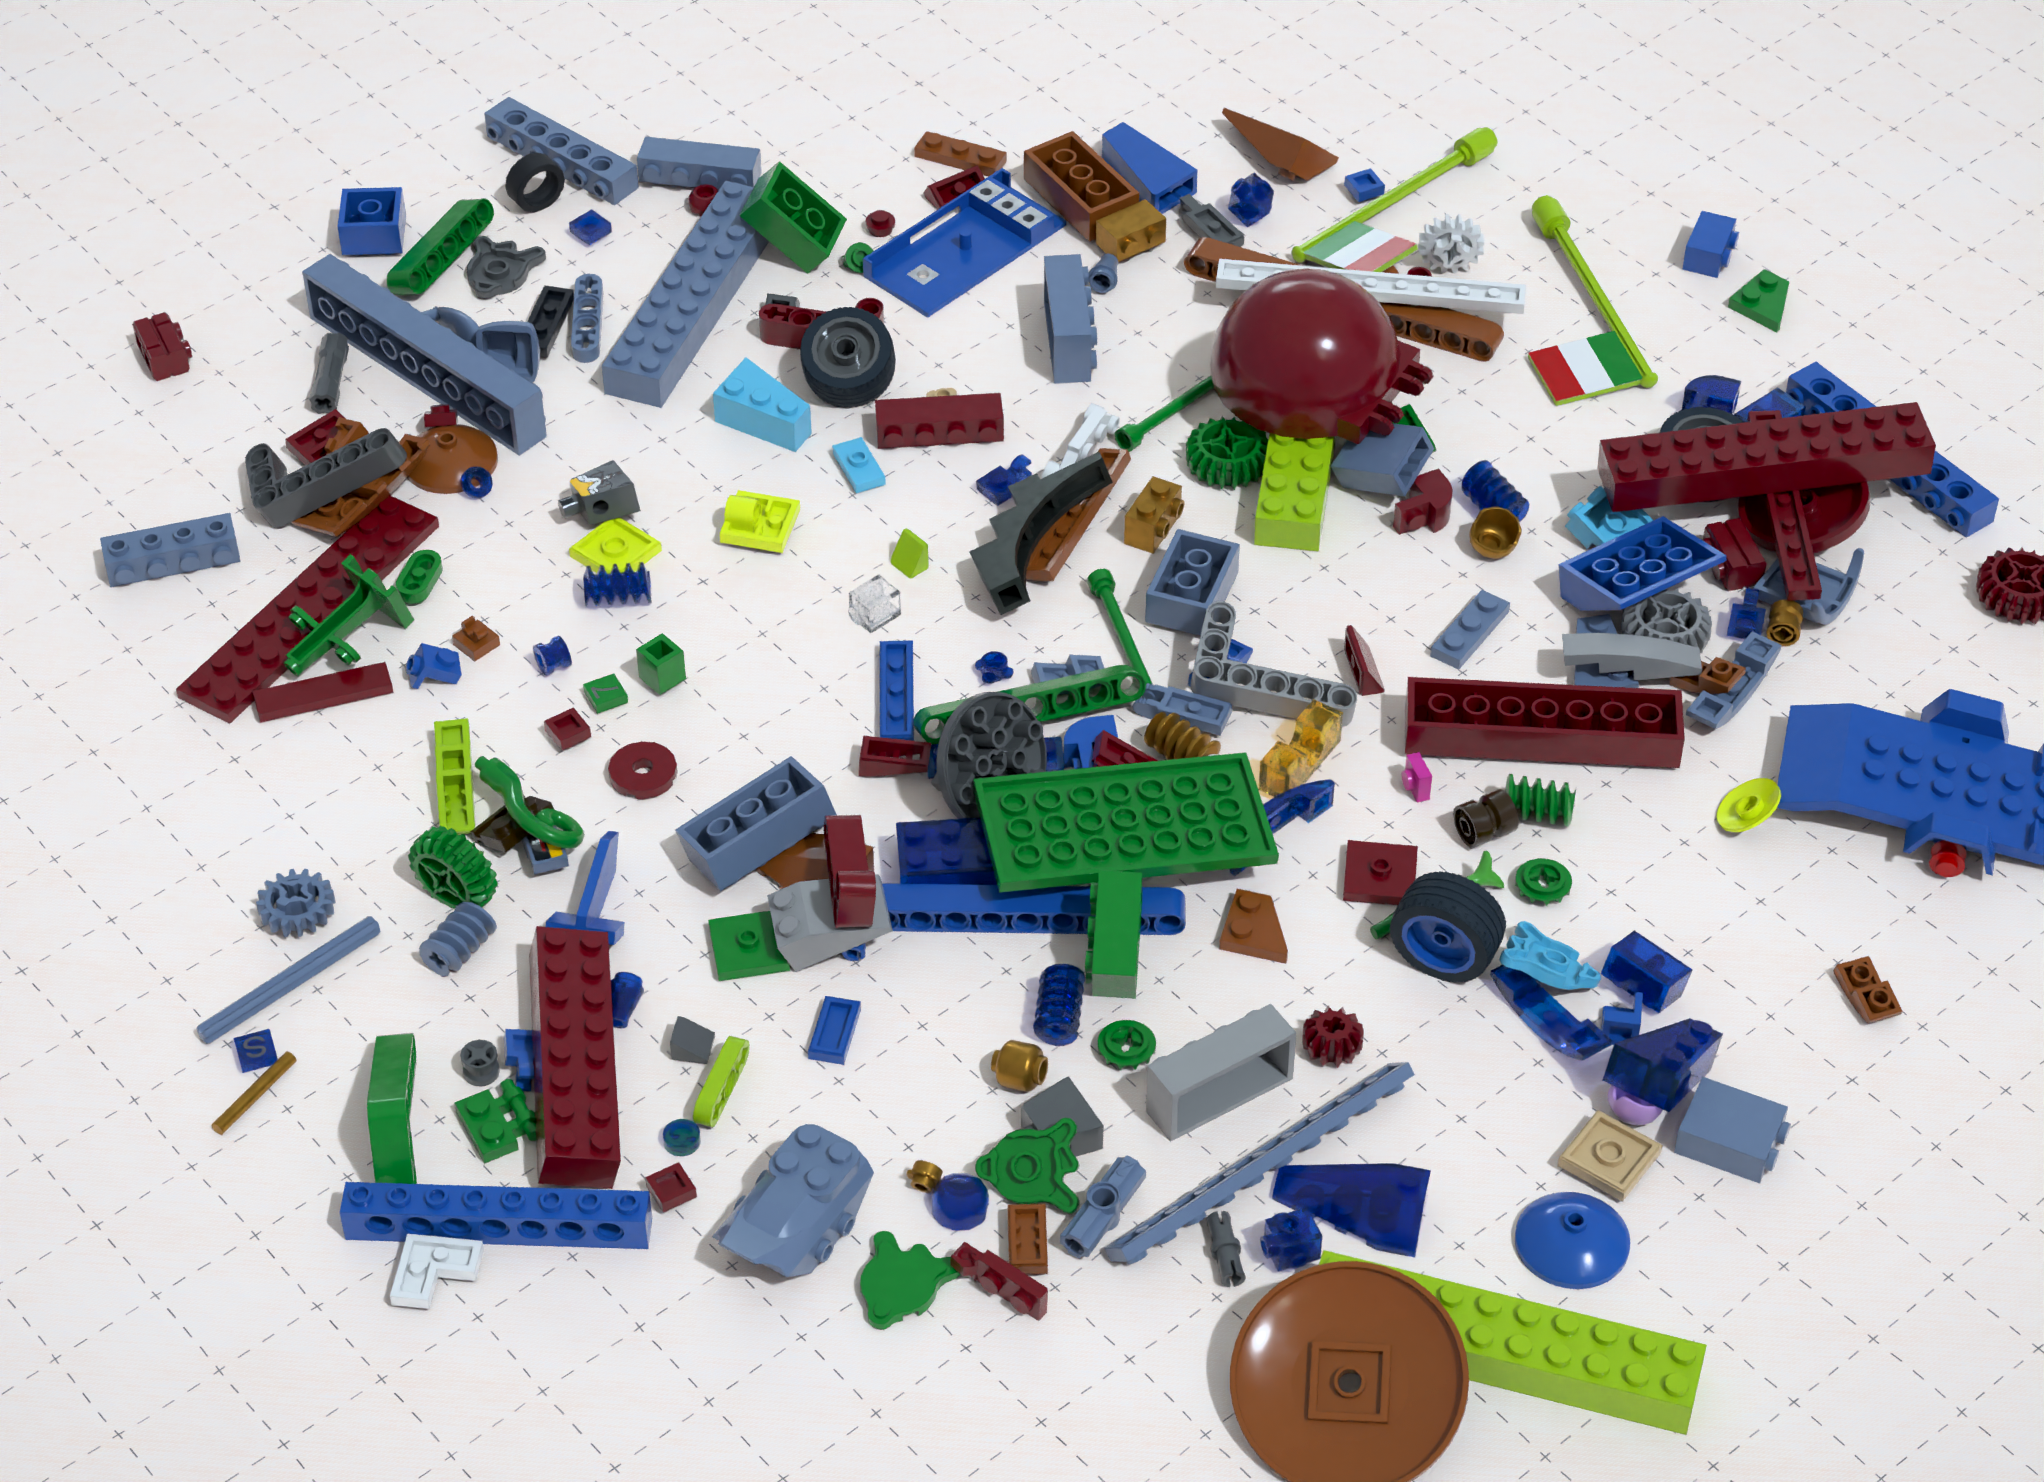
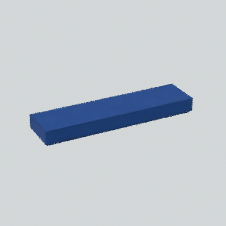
(896, 690)

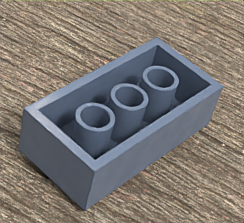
(755, 823)

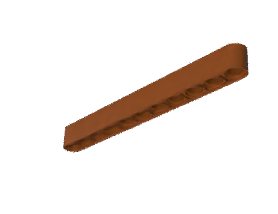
(1422, 324)

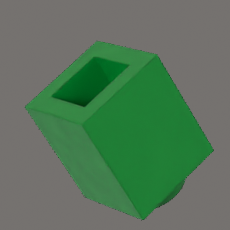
(661, 663)

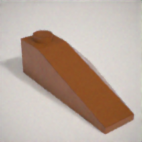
(1283, 149)
(803, 862)

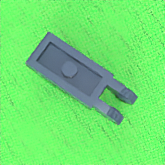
(1201, 711)

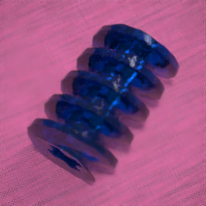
(1490, 489)
(617, 584)
(1059, 1004)

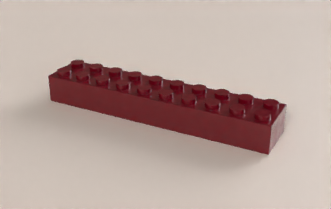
(1765, 456)

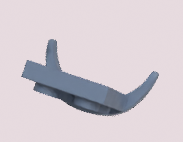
(1835, 585)

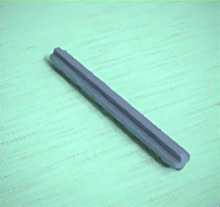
(288, 980)

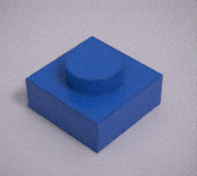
(1364, 185)

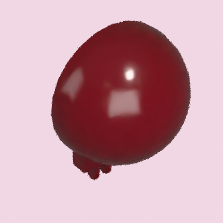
(1313, 358)

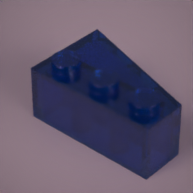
(1664, 1062)

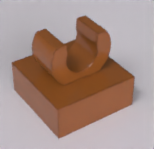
(475, 639)

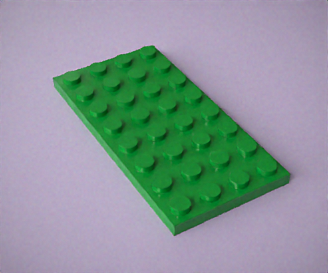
(1124, 819)

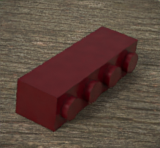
(939, 420)

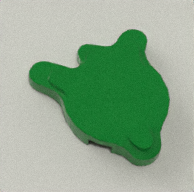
(1032, 1165)
(901, 1281)

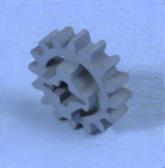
(295, 902)

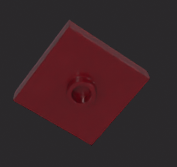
(1378, 871)

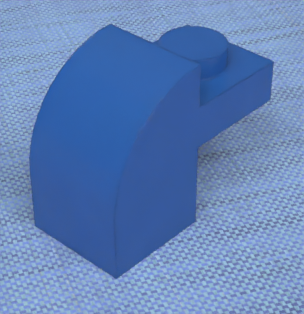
(1080, 740)

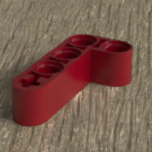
(786, 324)
(848, 873)

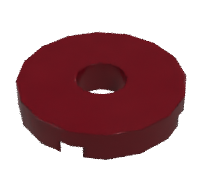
(642, 755)

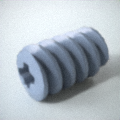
(457, 938)

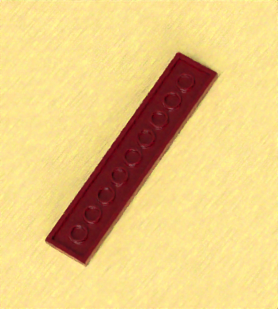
(258, 650)

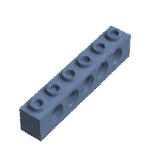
(580, 159)

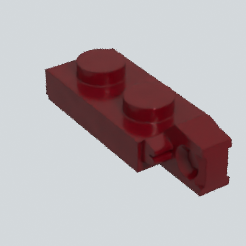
(1002, 1279)

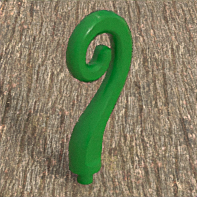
(508, 786)

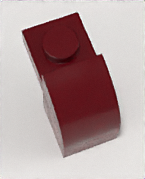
(1427, 504)

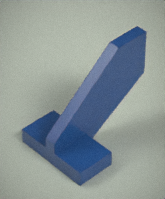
(595, 894)

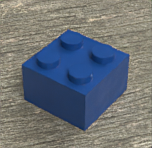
(372, 221)

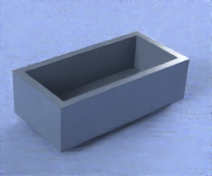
(1069, 318)

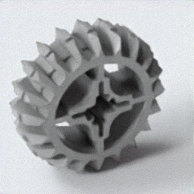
(1667, 618)

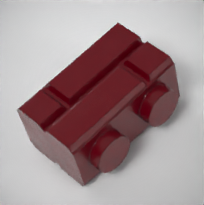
(162, 346)
(1743, 559)

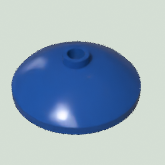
(1569, 1253)

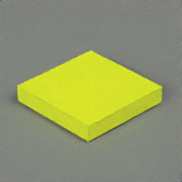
(615, 543)

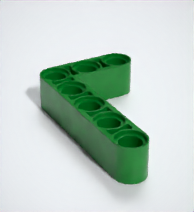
(390, 1108)

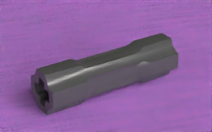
(325, 389)

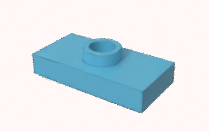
(858, 465)

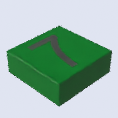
(605, 693)

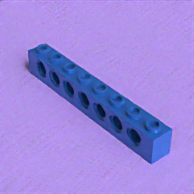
(1945, 491)
(498, 1214)

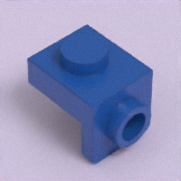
(433, 663)

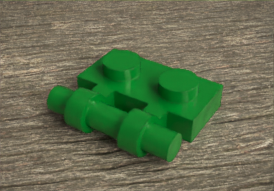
(486, 1122)

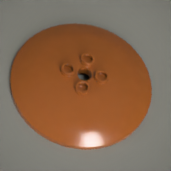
(1340, 1323)

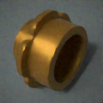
(924, 1175)

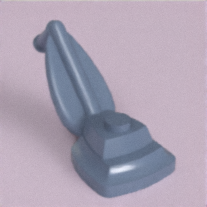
(509, 342)

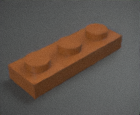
(959, 153)

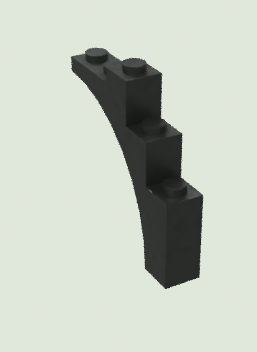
(1018, 530)

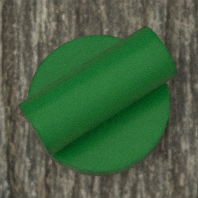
(854, 256)

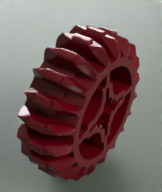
(2013, 585)

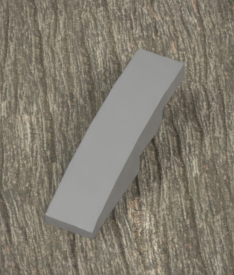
(1626, 652)

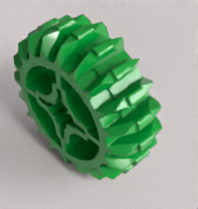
(1226, 452)
(452, 868)

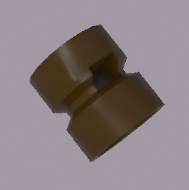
(1491, 817)

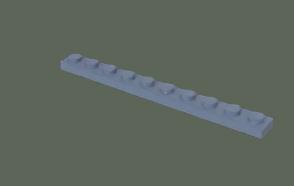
(1250, 1169)

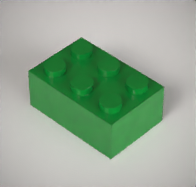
(793, 217)
(1114, 934)

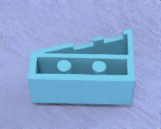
(762, 407)

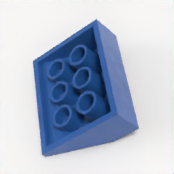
(1635, 566)

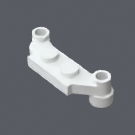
(1093, 430)

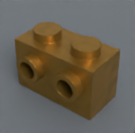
(1131, 230)
(1153, 514)

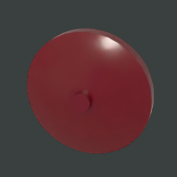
(1829, 511)

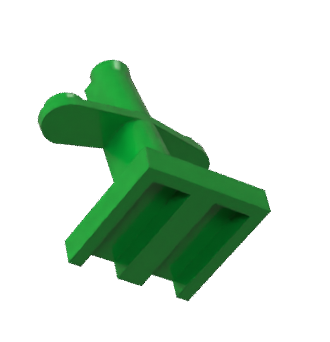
(366, 599)

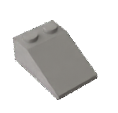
(806, 923)

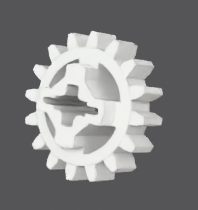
(1451, 243)

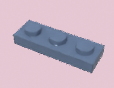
(1470, 629)

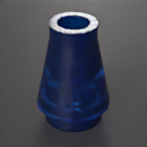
(626, 993)

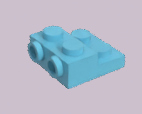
(1597, 523)

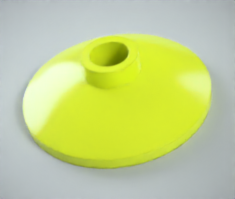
(1748, 805)

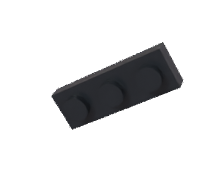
(550, 315)

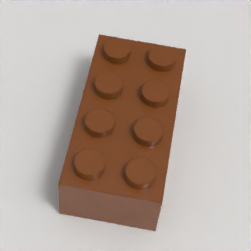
(1077, 182)

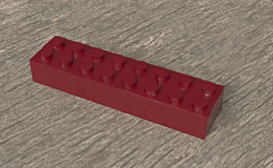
(1544, 722)
(574, 1058)

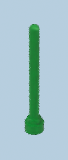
(1131, 435)
(1102, 585)

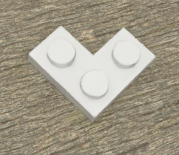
(431, 1257)

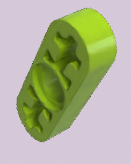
(721, 1081)

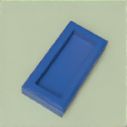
(834, 1030)

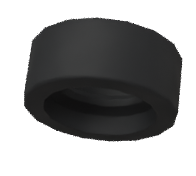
(523, 171)

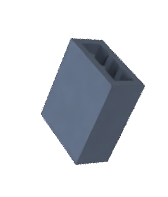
(1383, 461)
(1732, 1130)

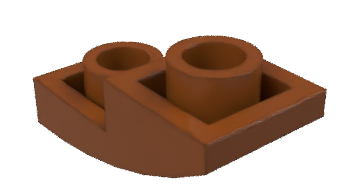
(1715, 677)
(1865, 991)

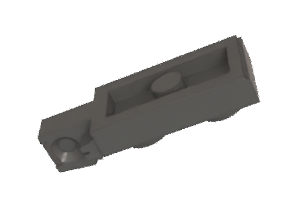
(1209, 222)

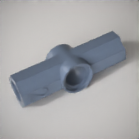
(1103, 1206)

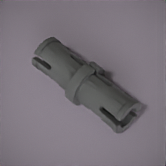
(1225, 1249)

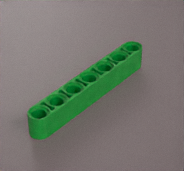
(1046, 694)

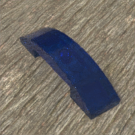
(1303, 801)
(1548, 1016)

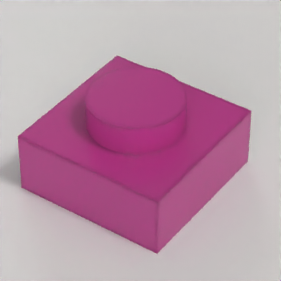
(1417, 777)

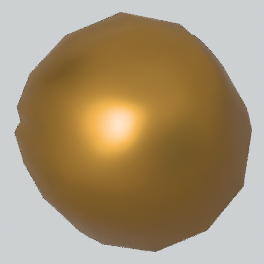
(1495, 532)

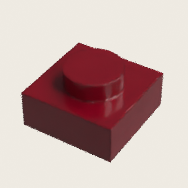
(440, 416)
(567, 729)
(671, 1187)

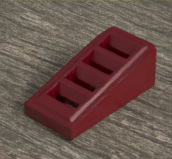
(881, 756)

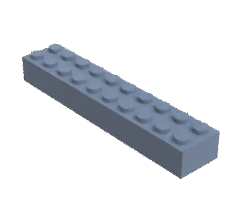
(685, 302)
(425, 354)

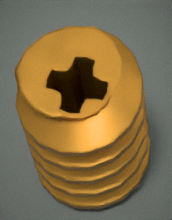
(1177, 739)

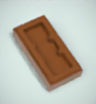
(1028, 1238)

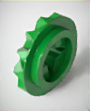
(1554, 874)
(1114, 1037)

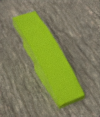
(454, 775)

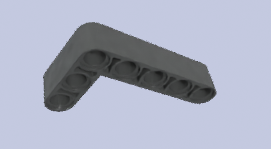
(287, 496)

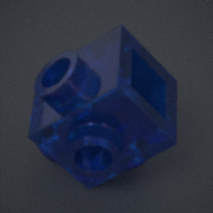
(1250, 199)
(1291, 1239)

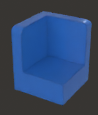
(1622, 1022)

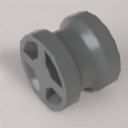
(485, 1057)

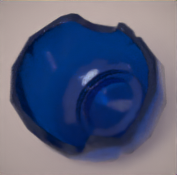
(960, 1201)

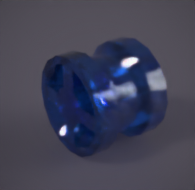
(552, 655)

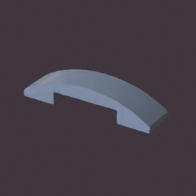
(1754, 654)

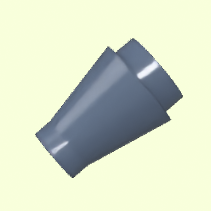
(1104, 274)

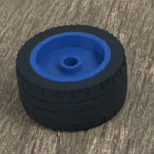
(1448, 927)

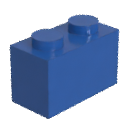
(1710, 244)

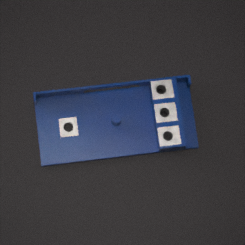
(985, 236)

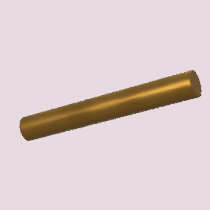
(253, 1093)

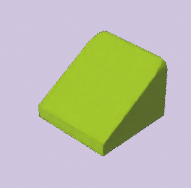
(910, 554)

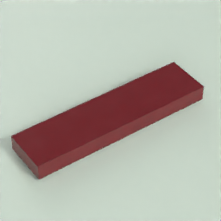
(322, 691)

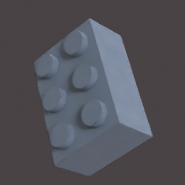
(1190, 579)

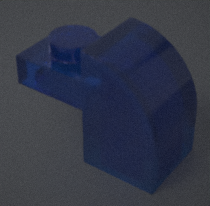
(1712, 392)

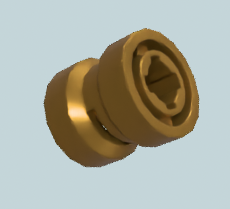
(1785, 622)

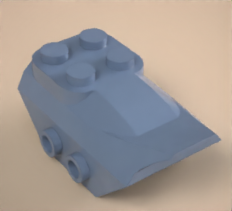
(799, 1203)

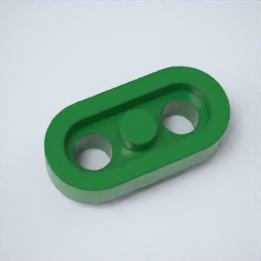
(419, 576)

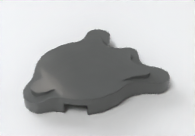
(500, 267)

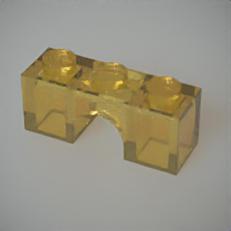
(1314, 738)

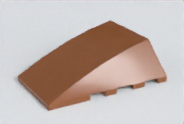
(351, 508)

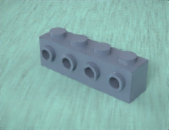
(696, 163)
(170, 549)

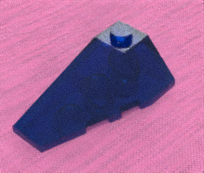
(1369, 1200)

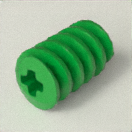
(1541, 800)

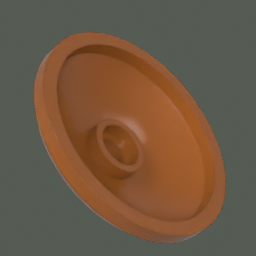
(450, 455)

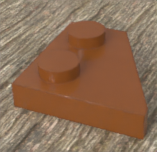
(1254, 928)

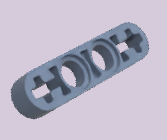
(587, 318)

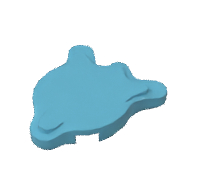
(1547, 959)

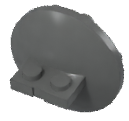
(984, 739)

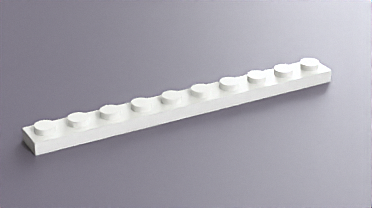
(1393, 287)

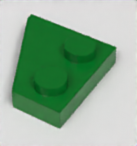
(1762, 299)

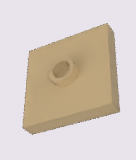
(1610, 1155)

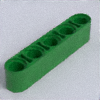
(440, 246)

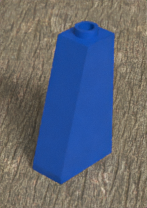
(1148, 167)

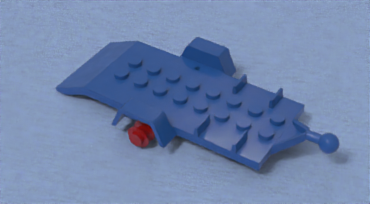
(1935, 777)

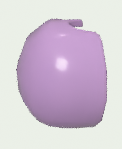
(1631, 1108)

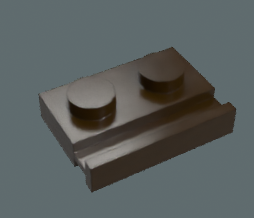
(501, 830)

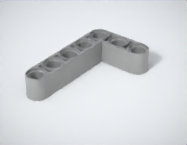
(1258, 680)

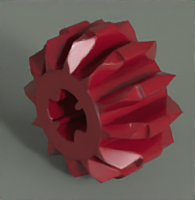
(1332, 1036)

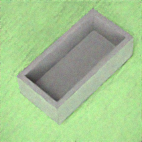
(1220, 1072)

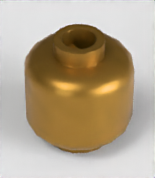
(1019, 1065)

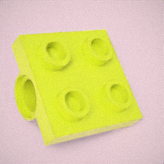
(759, 521)

